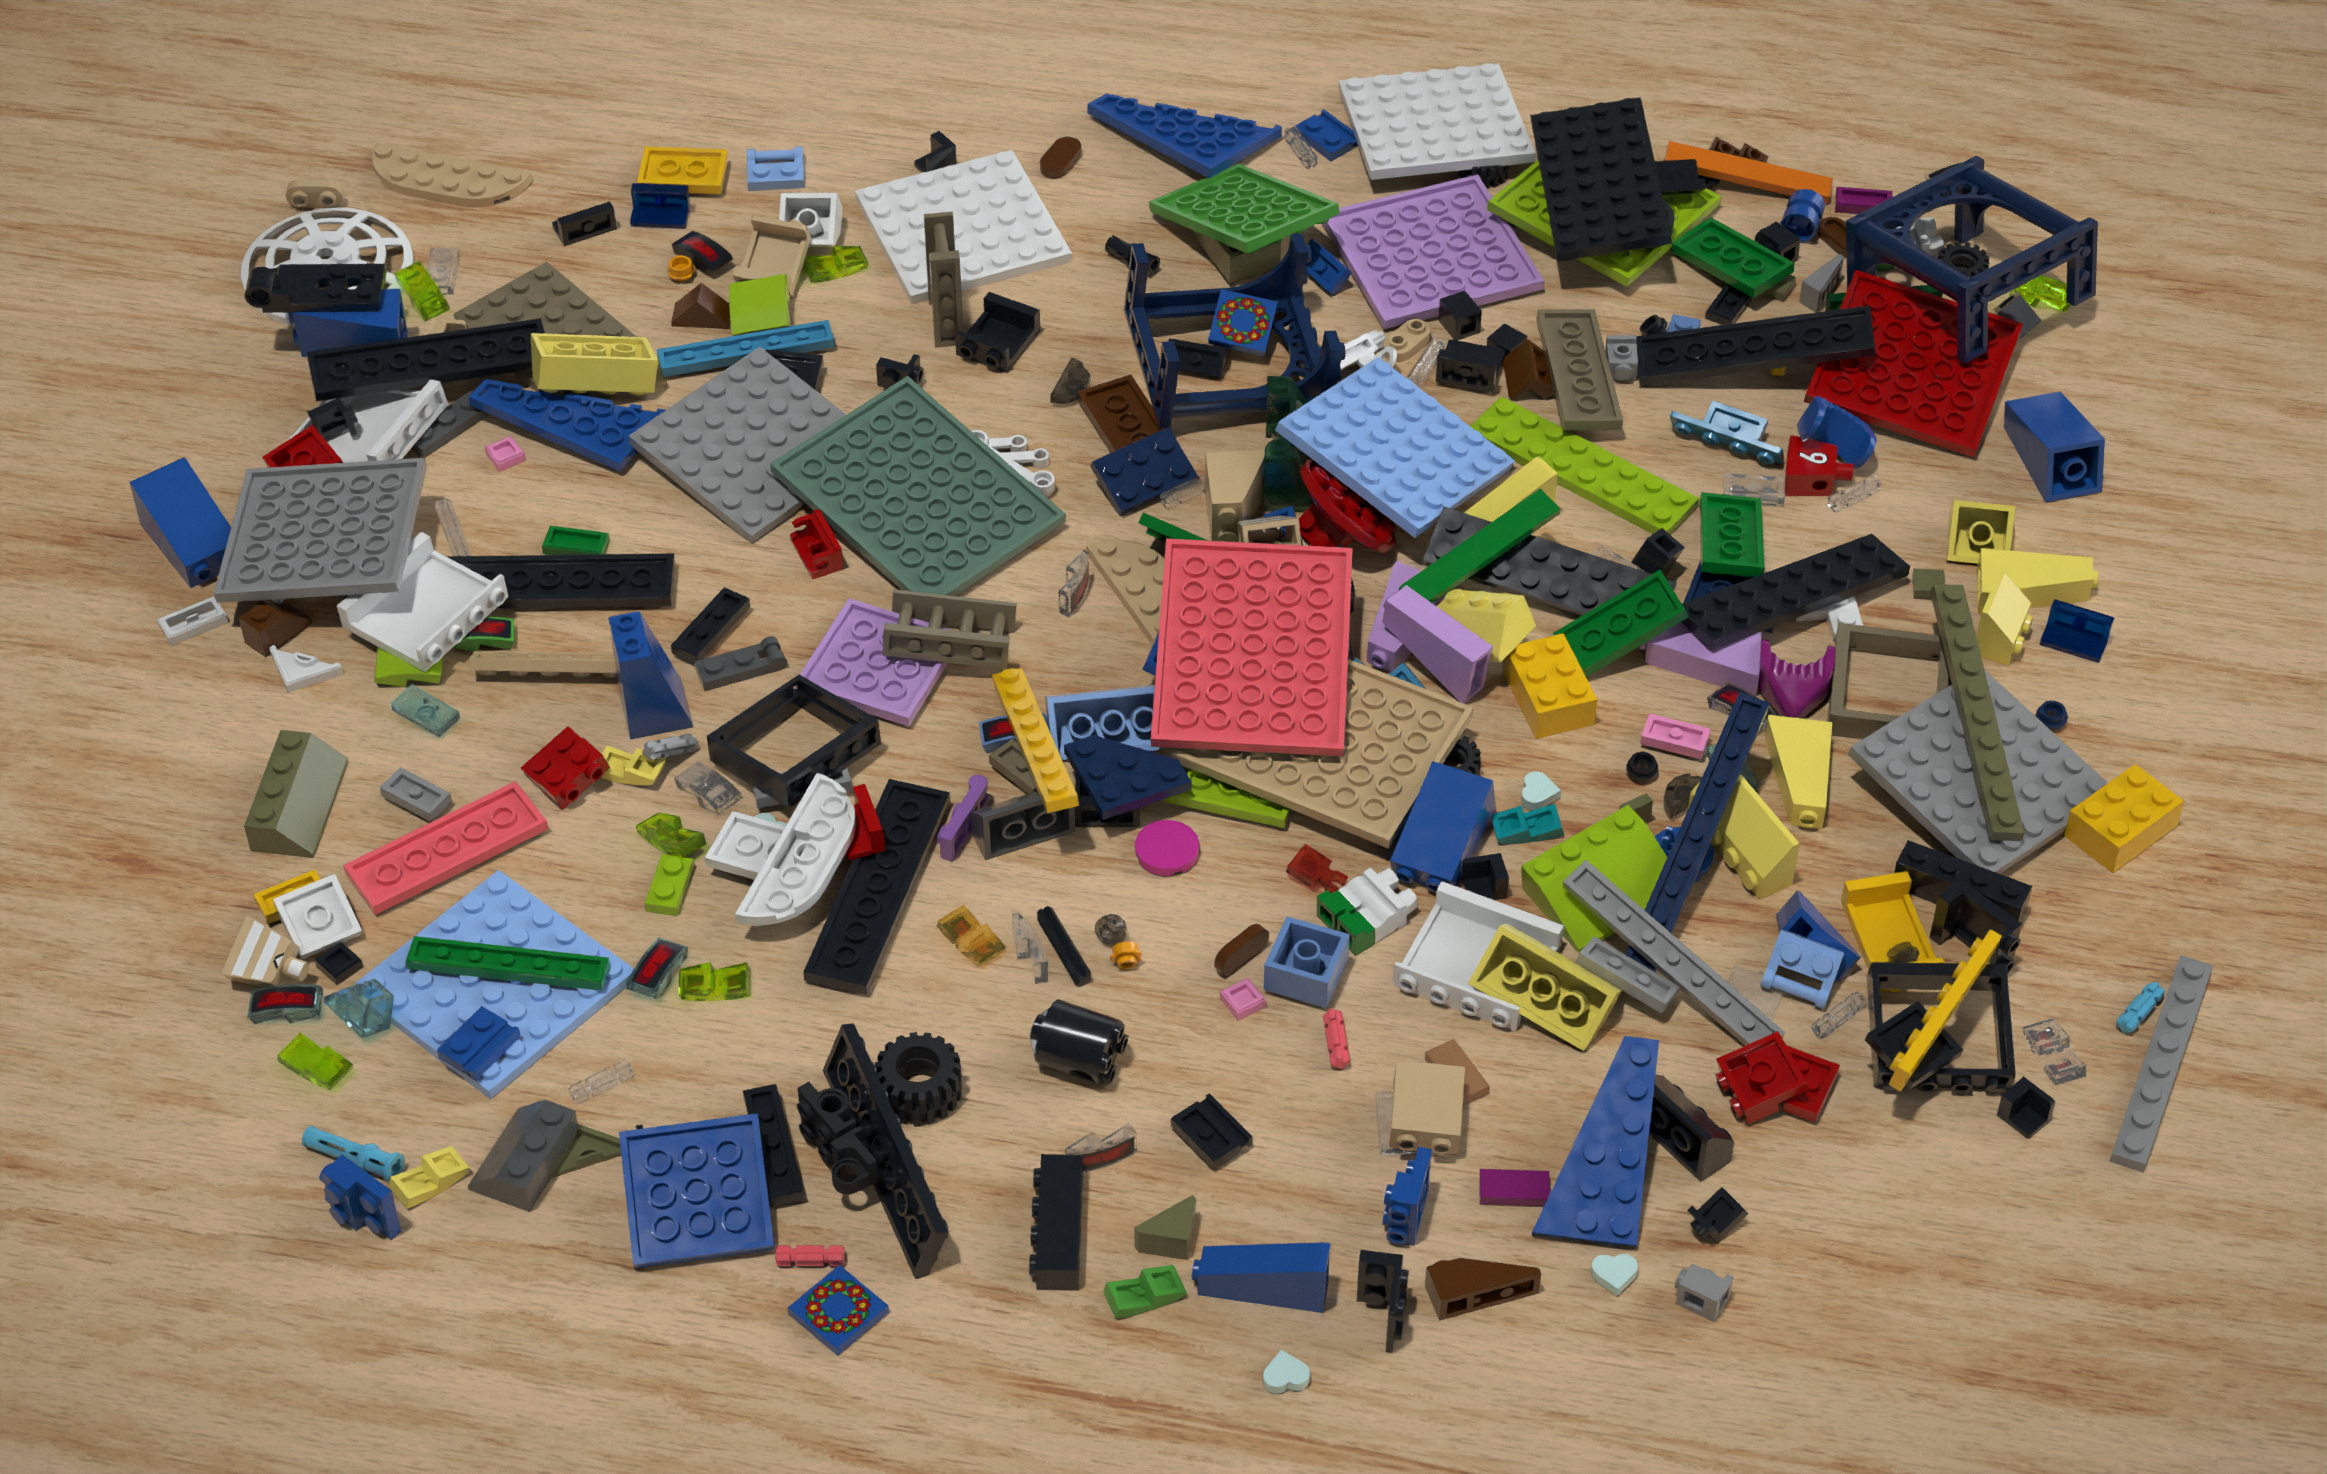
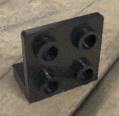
(1469, 365)
(1384, 1283)

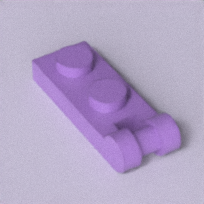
(959, 827)

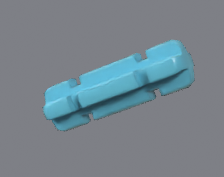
(2140, 1007)

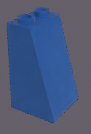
(340, 329)
(2056, 445)
(182, 520)
(646, 679)
(1443, 826)

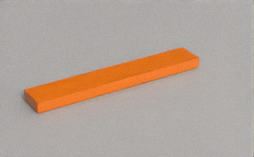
(1749, 171)

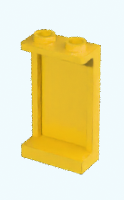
(1883, 917)

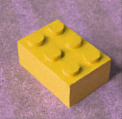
(1550, 686)
(2123, 818)

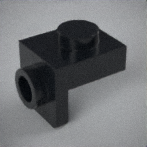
(891, 371)
(333, 418)
(1717, 1215)

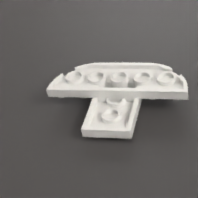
(788, 861)

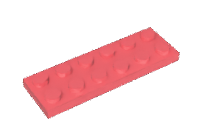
(445, 847)

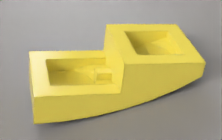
(631, 768)
(437, 1173)

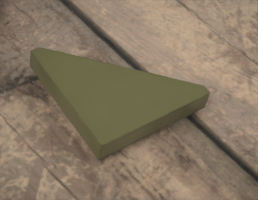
(586, 1149)

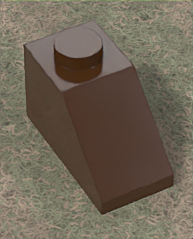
(271, 625)

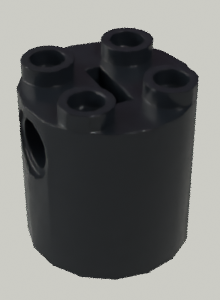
(1078, 1041)

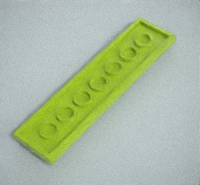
(1587, 468)

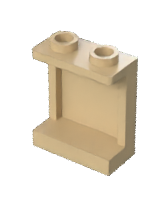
(774, 250)
(1427, 1107)

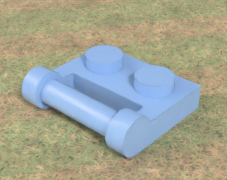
(775, 175)
(1806, 958)

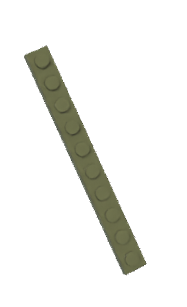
(1977, 713)

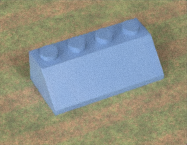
(1110, 714)

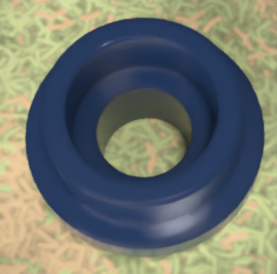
(2052, 715)

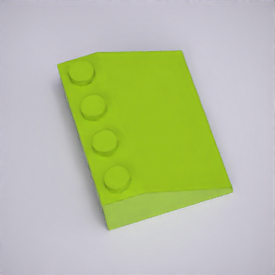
(1618, 848)

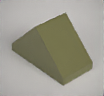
(1169, 1231)

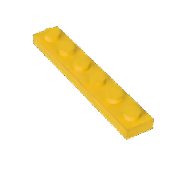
(1937, 1018)

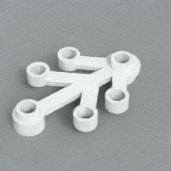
(1042, 480)

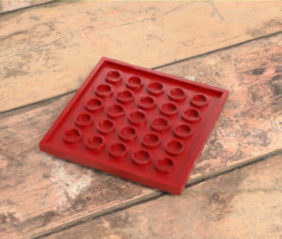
(1915, 376)

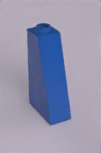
(1266, 1274)

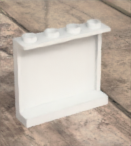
(386, 422)
(430, 612)
(1454, 944)

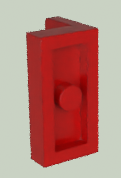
(868, 833)

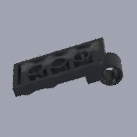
(297, 288)

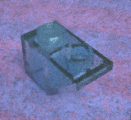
(363, 1007)

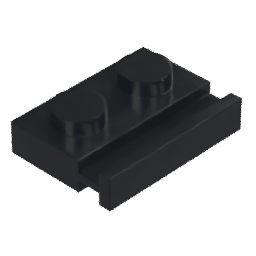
(1211, 1131)

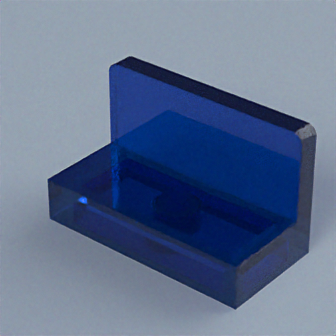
(660, 206)
(2077, 631)

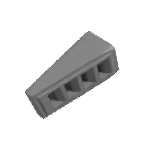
(1820, 283)

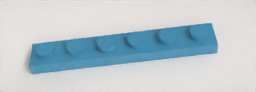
(731, 349)

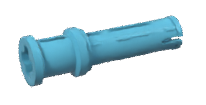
(364, 1156)

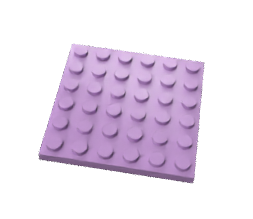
(1430, 246)

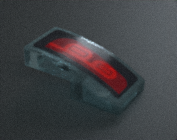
(656, 966)
(292, 1001)

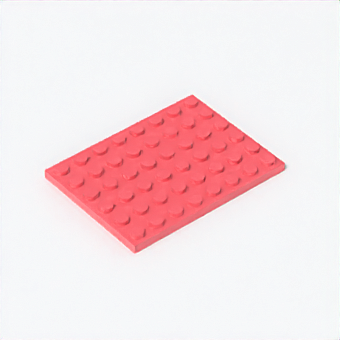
(1253, 648)

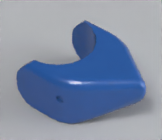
(1835, 426)

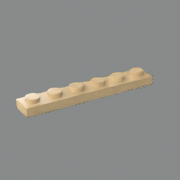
(545, 662)

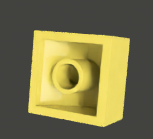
(1977, 527)
(2003, 621)

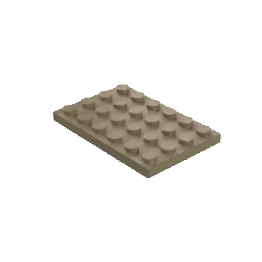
(547, 296)

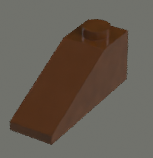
(1473, 1284)

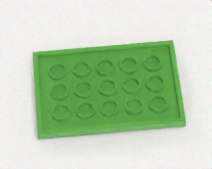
(1244, 208)

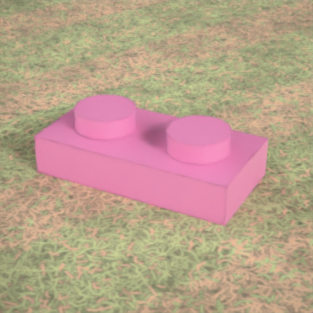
(1675, 736)

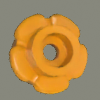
(680, 268)
(1126, 955)

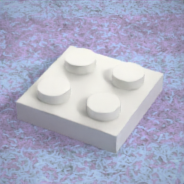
(317, 916)

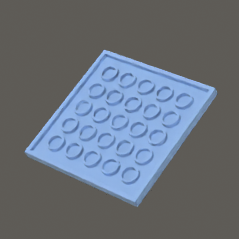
(1395, 446)
(436, 1004)

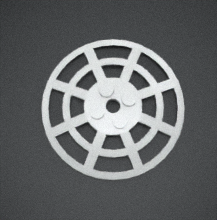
(319, 244)

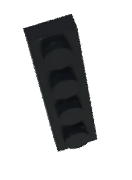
(778, 1156)

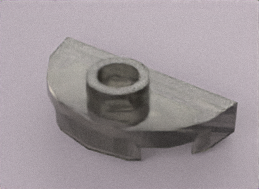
(1073, 379)
(1678, 793)

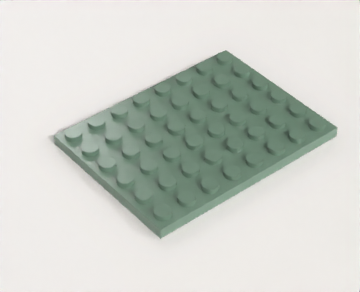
(918, 492)

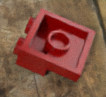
(302, 449)
(565, 767)
(1760, 1077)

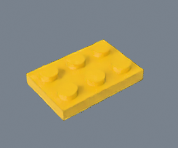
(696, 167)

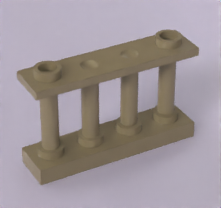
(943, 277)
(946, 645)

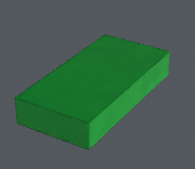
(574, 541)

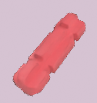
(1336, 1038)
(810, 1255)

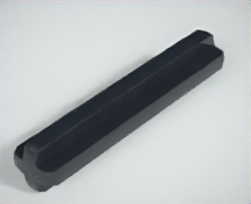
(1063, 945)

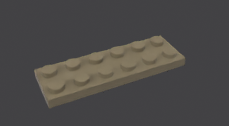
(1579, 370)

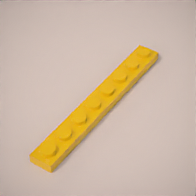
(1035, 740)

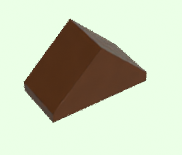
(701, 310)

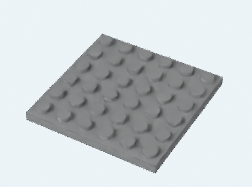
(730, 432)
(321, 530)
(1930, 773)

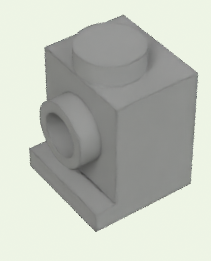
(1622, 357)
(1703, 1291)

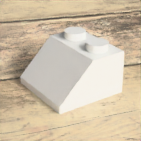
(818, 212)

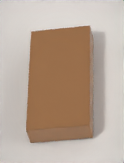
(1452, 1054)

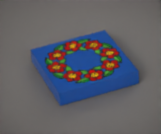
(1242, 322)
(838, 1310)

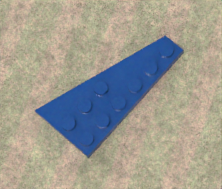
(574, 421)
(1604, 1173)

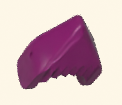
(1794, 688)

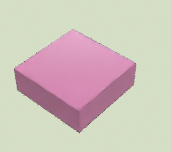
(505, 453)
(1243, 999)

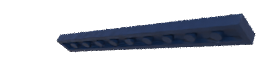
(1704, 814)

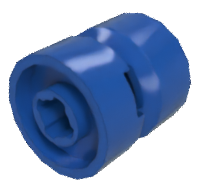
(1803, 213)

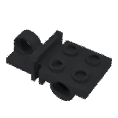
(829, 1126)

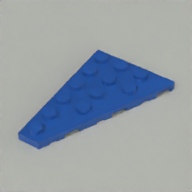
(1189, 138)

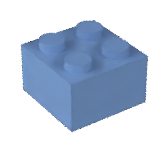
(1306, 962)

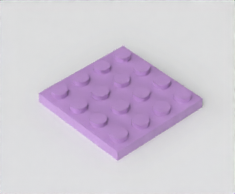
(854, 669)

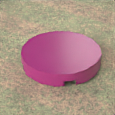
(1167, 847)

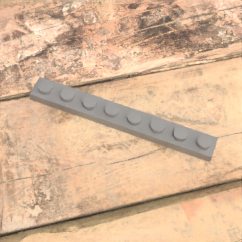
(1669, 955)
(2161, 1064)

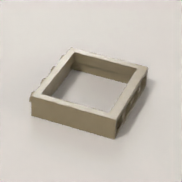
(1878, 641)

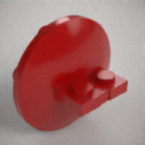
(1341, 514)

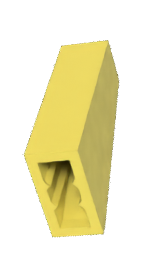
(1515, 489)
(2037, 575)
(1801, 766)

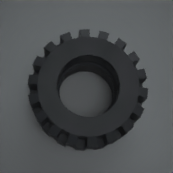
(925, 1057)

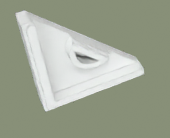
(302, 670)

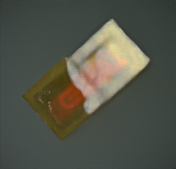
(970, 937)

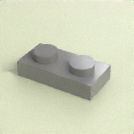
(415, 794)

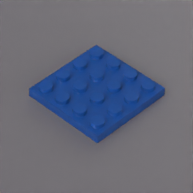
(696, 1191)

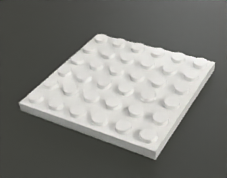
(1435, 121)
(996, 220)

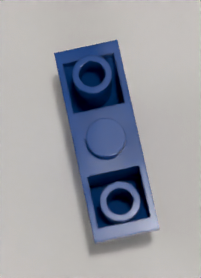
(1805, 920)

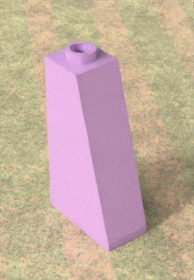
(1439, 642)
(1384, 648)
(1686, 654)

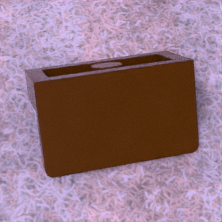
(1527, 369)

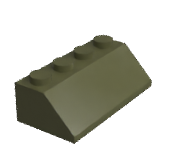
(295, 795)

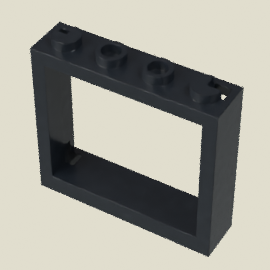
(858, 739)
(1934, 977)

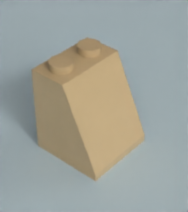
(1232, 490)

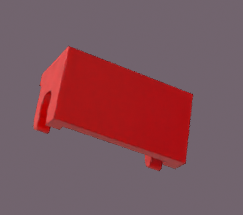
(817, 545)

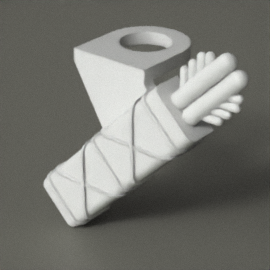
(1362, 350)

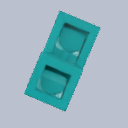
(1518, 827)

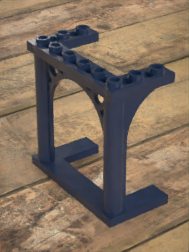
(1875, 240)
(1282, 284)

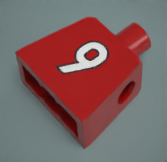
(1813, 468)

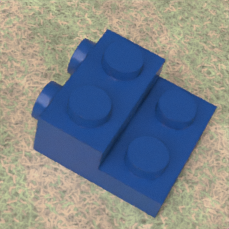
(359, 1198)
(1407, 1199)

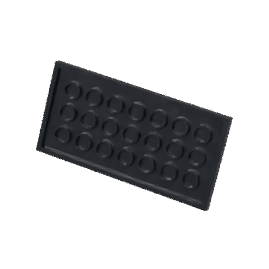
(1600, 179)

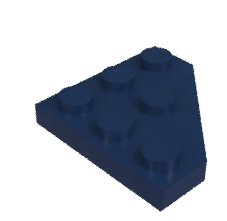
(1124, 776)

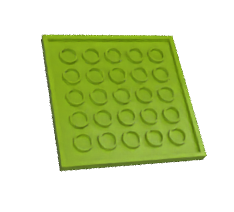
(1525, 206)

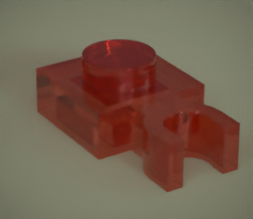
(1313, 868)

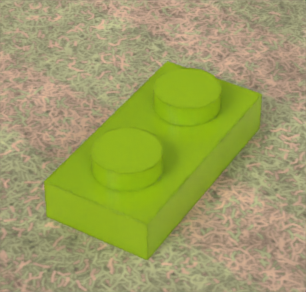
(669, 885)

